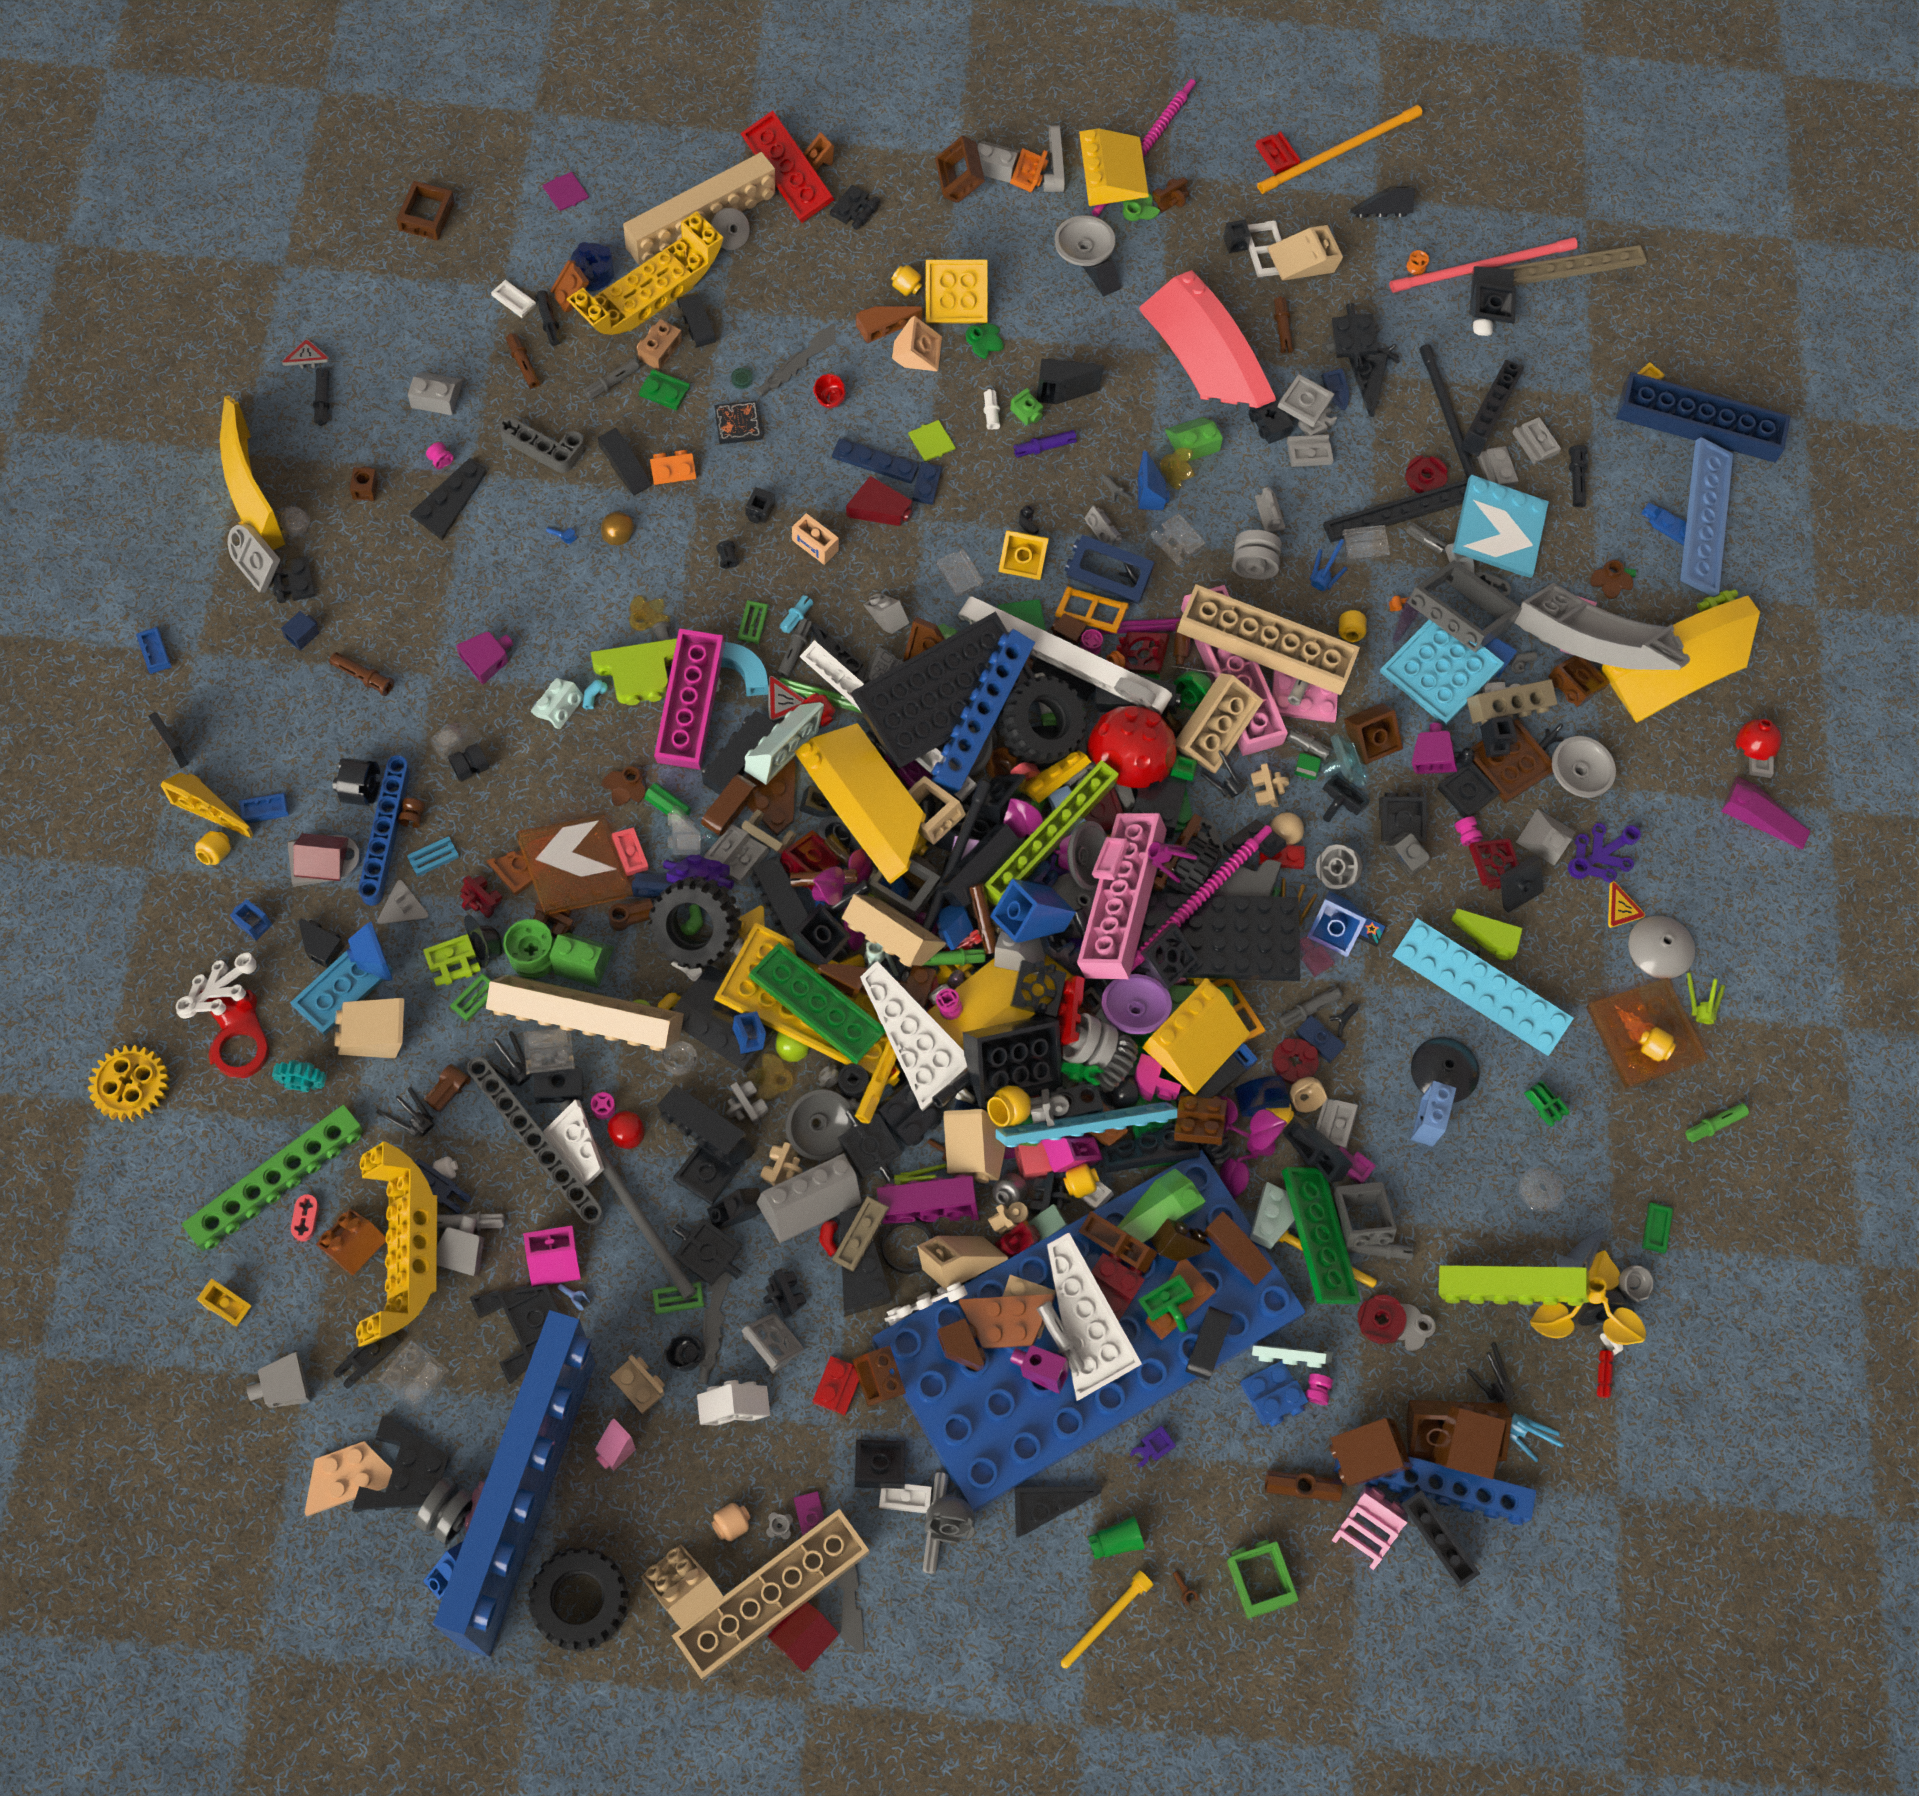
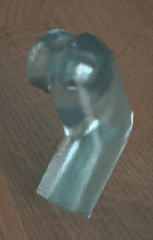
(707, 835)

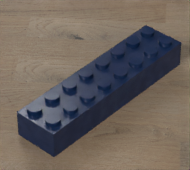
(1704, 415)

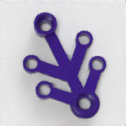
(1601, 855)

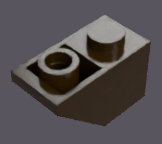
(1179, 1241)

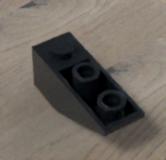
(1389, 201)

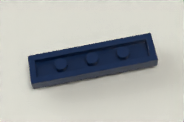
(875, 460)

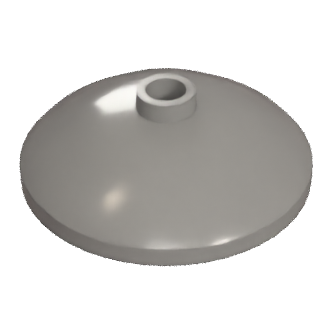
(1084, 240)
(1588, 758)
(1653, 954)

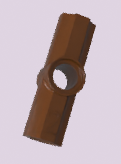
(1319, 1487)

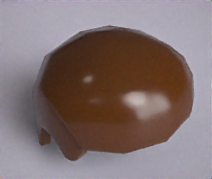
(1000, 758)

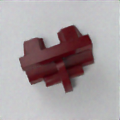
(477, 898)
(1018, 1239)

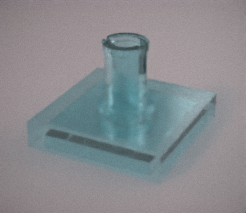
(1346, 761)

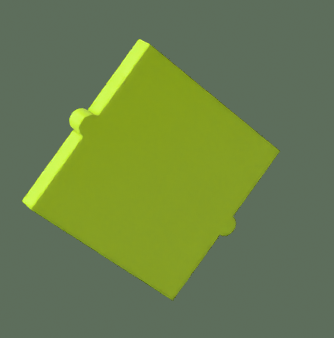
(931, 440)

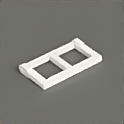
(1269, 225)

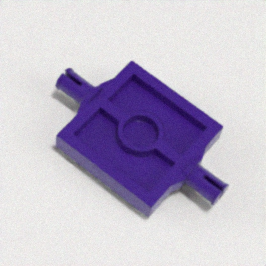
(698, 866)

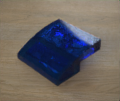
(1262, 1094)

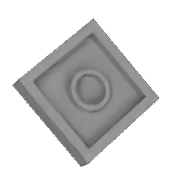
(1305, 400)

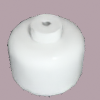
(1483, 327)
(446, 1167)

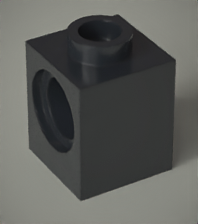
(1237, 236)

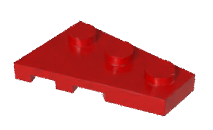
(1067, 1010)

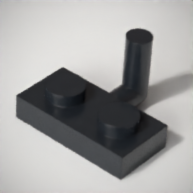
(1343, 795)

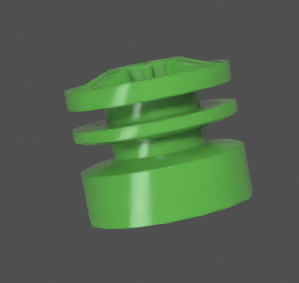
(524, 938)

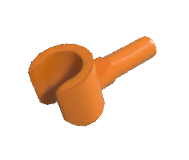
(1396, 603)

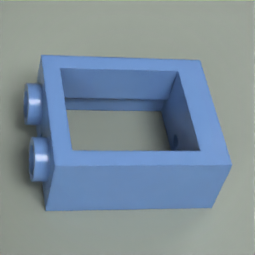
(1435, 1108)

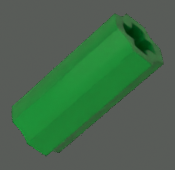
(665, 800)

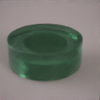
(741, 378)

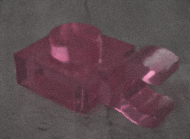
(1316, 958)

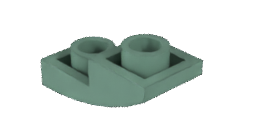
(1048, 1222)

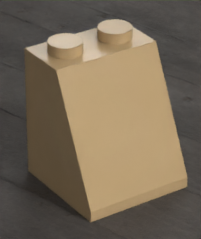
(370, 1028)
(973, 1145)

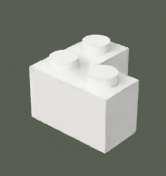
(732, 1403)

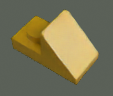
(223, 1302)

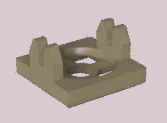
(751, 828)

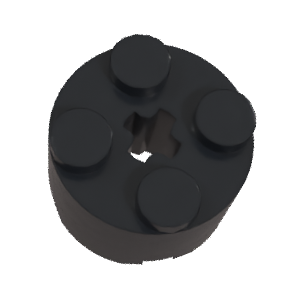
(357, 781)

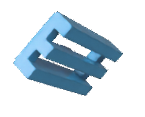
(430, 848)

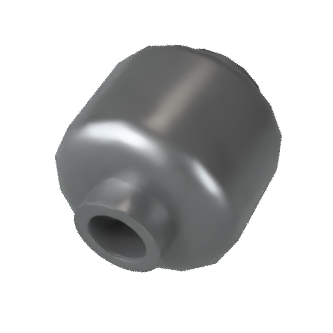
(1009, 1189)

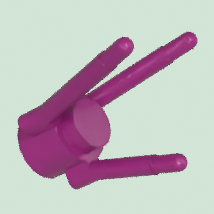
(1163, 852)

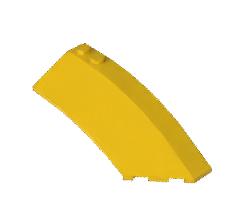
(244, 491)
(1717, 646)
(988, 999)

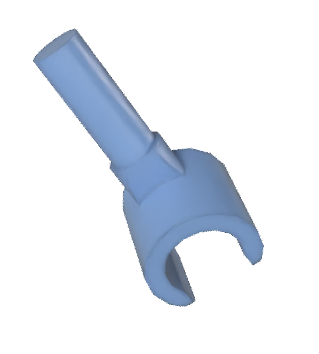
(576, 1297)

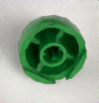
(1193, 687)

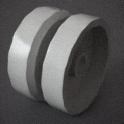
(1257, 554)
(1095, 1043)

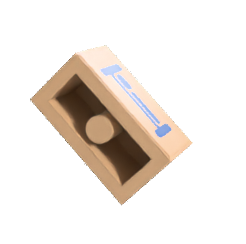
(815, 539)

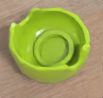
(790, 1049)

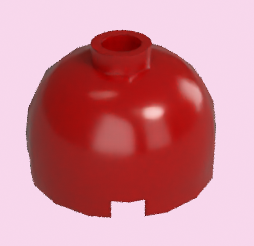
(1759, 739)

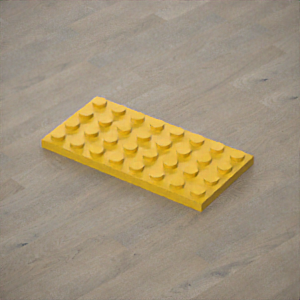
(746, 997)

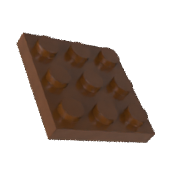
(1518, 770)

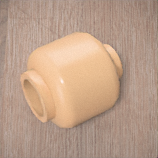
(731, 1522)

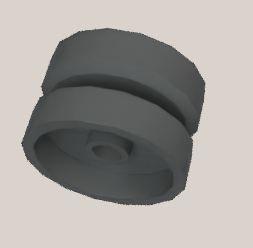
(445, 1510)

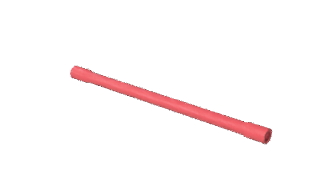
(1558, 247)

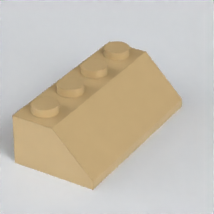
(1218, 721)
(891, 930)

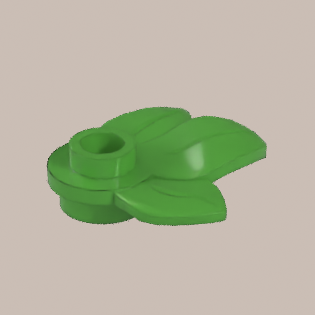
(1142, 208)

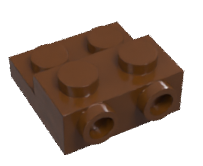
(1578, 680)
(1201, 1119)

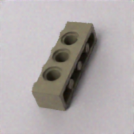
(1542, 698)

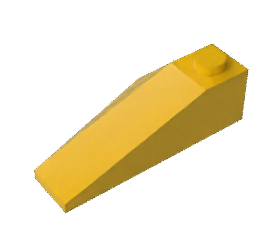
(194, 796)

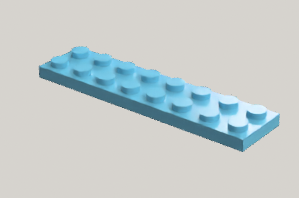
(1483, 987)

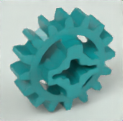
(299, 1076)

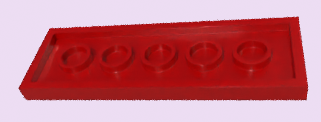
(793, 172)

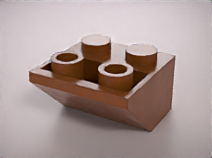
(351, 1241)

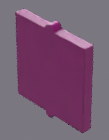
(565, 191)

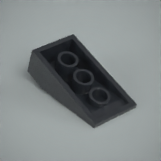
(1162, 798)

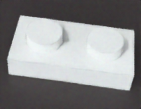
(911, 1499)

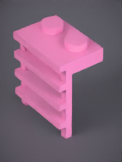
(1380, 1511)

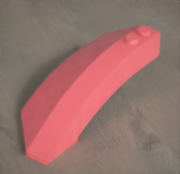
(1207, 342)

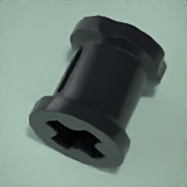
(727, 554)

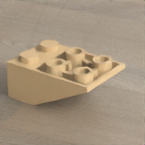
(1306, 254)
(958, 1258)
(682, 1586)

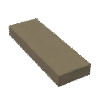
(860, 1234)

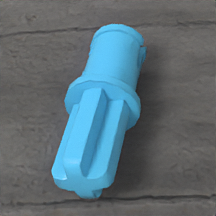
(796, 614)

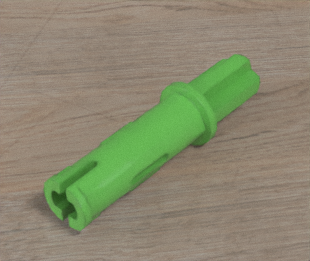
(957, 957)
(1710, 1126)

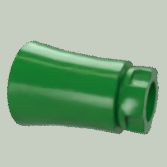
(1117, 1539)

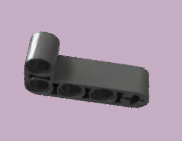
(515, 433)

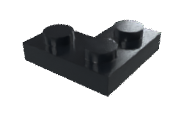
(1269, 846)

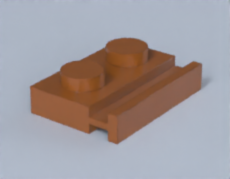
(568, 282)

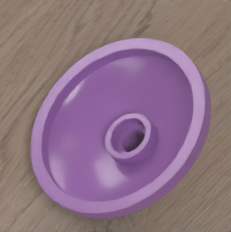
(1138, 995)

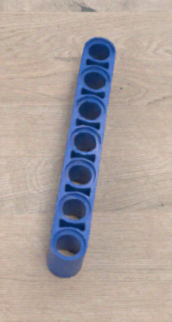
(384, 840)

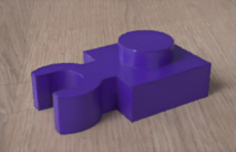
(1155, 1445)

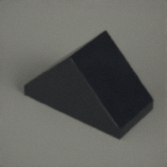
(1104, 277)

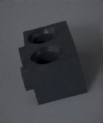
(1074, 1095)

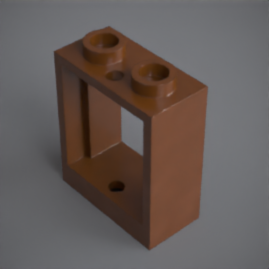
(973, 177)
(412, 224)
(875, 1377)

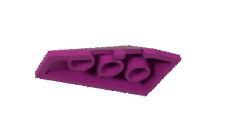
(1758, 809)

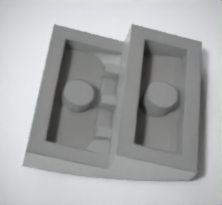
(739, 852)

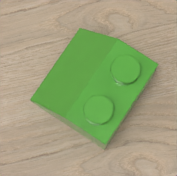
(1198, 435)

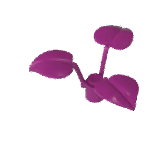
(1025, 819)
(830, 887)
(1265, 1129)

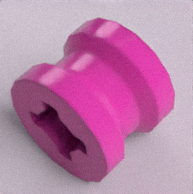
(439, 455)
(599, 1102)

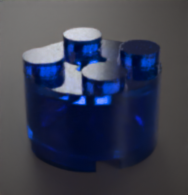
(595, 263)

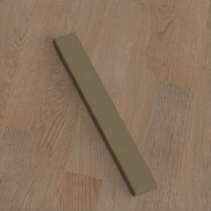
(1577, 265)

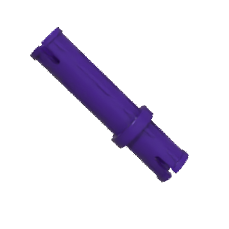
(1037, 445)

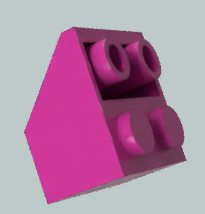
(1071, 1152)
(552, 1256)

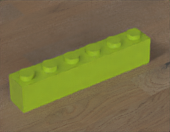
(1514, 1284)

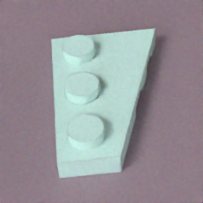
(1272, 1216)
(1291, 1357)

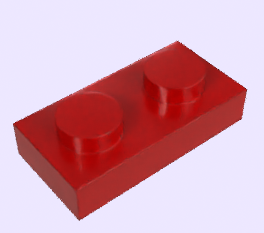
(1289, 857)

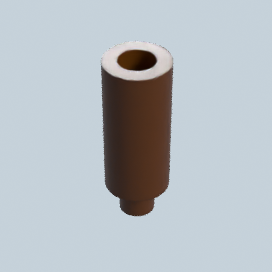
(1181, 646)

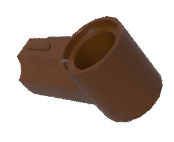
(633, 913)
(449, 1084)

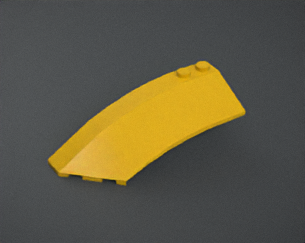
(865, 796)

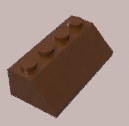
(1427, 1418)

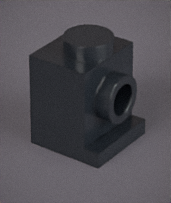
(759, 505)

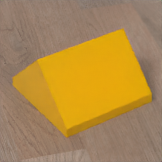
(1023, 554)

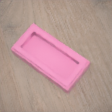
(1110, 858)

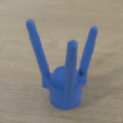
(1322, 579)

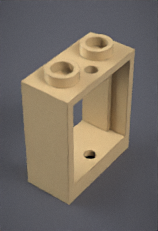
(945, 818)

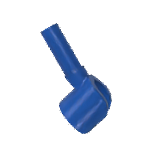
(567, 536)

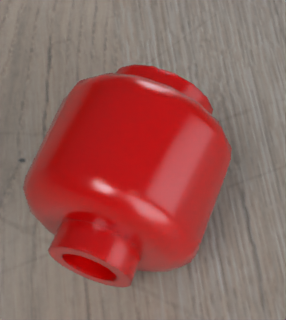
(828, 709)

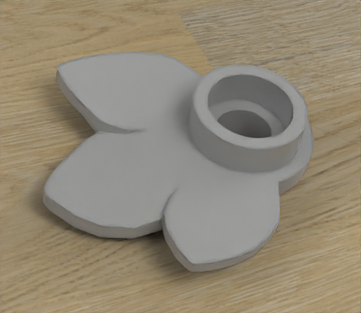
(1413, 1335)

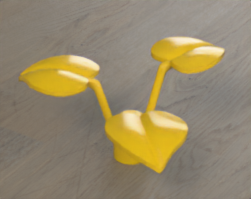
(1622, 1327)

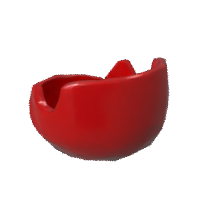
(831, 386)
(626, 1129)

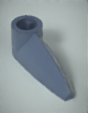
(1584, 1252)

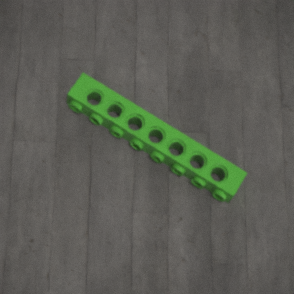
(259, 1179)

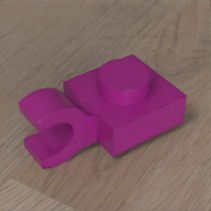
(1361, 1166)

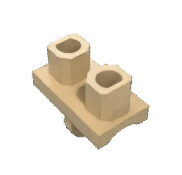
(1264, 777)
(785, 1166)
(1007, 1217)

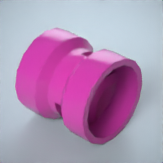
(1092, 638)
(1468, 830)
(949, 1004)
(1318, 1389)

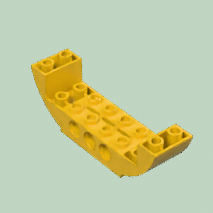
(653, 283)
(410, 1241)

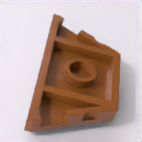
(1005, 1320)

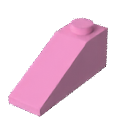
(614, 1446)

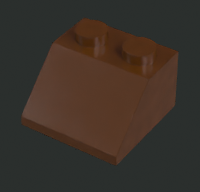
(1374, 732)

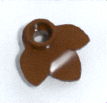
(1610, 581)
(624, 789)

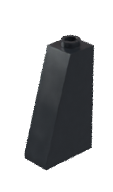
(1107, 701)

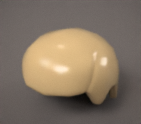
(1288, 827)
(1311, 1087)

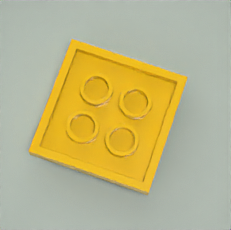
(956, 291)

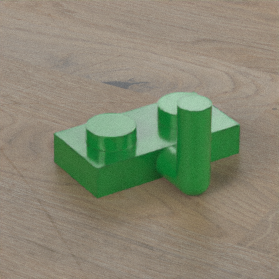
(1167, 1299)

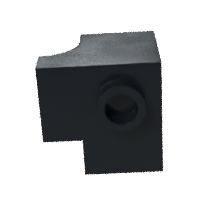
(1498, 736)

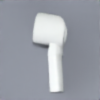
(693, 974)

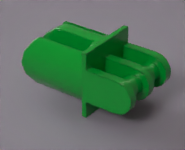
(1543, 1100)

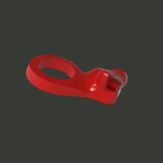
(238, 1020)

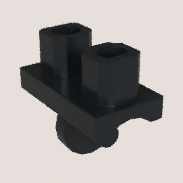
(1052, 1194)
(780, 1293)

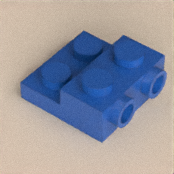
(1274, 1394)

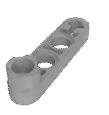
(1055, 181)

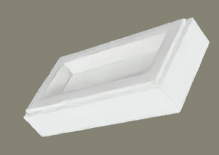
(513, 298)

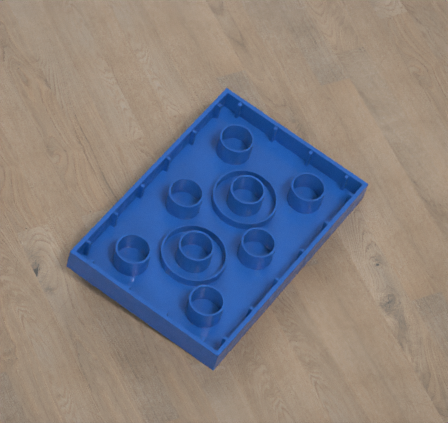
(517, 1486)

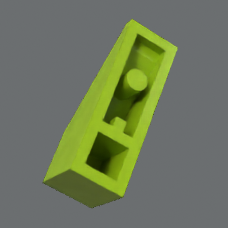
(1491, 934)

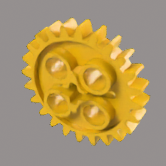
(109, 1076)

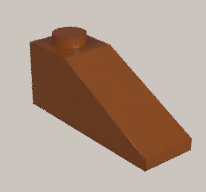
(884, 320)

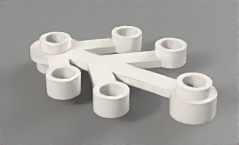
(215, 987)
(953, 1293)

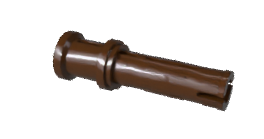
(370, 677)

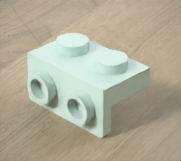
(558, 702)

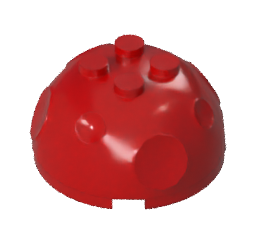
(1134, 745)

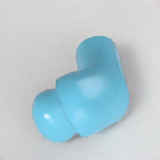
(591, 691)

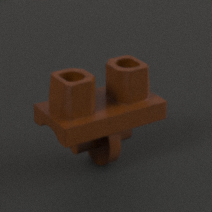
(1172, 195)
(561, 920)

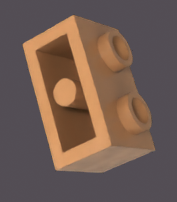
(659, 344)

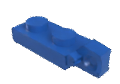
(1666, 522)

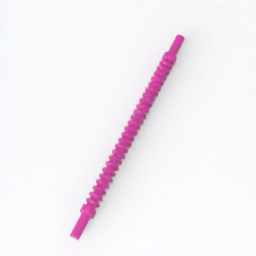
(1158, 128)
(1213, 884)

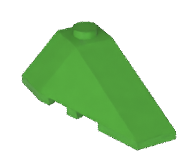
(1168, 1197)

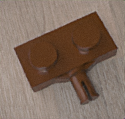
(919, 984)

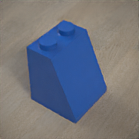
(1031, 911)

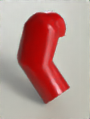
(826, 1237)

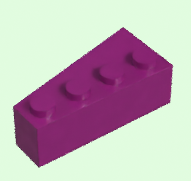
(930, 1200)

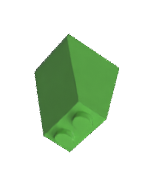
(580, 958)

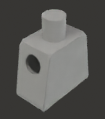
(460, 1248)
(281, 1383)

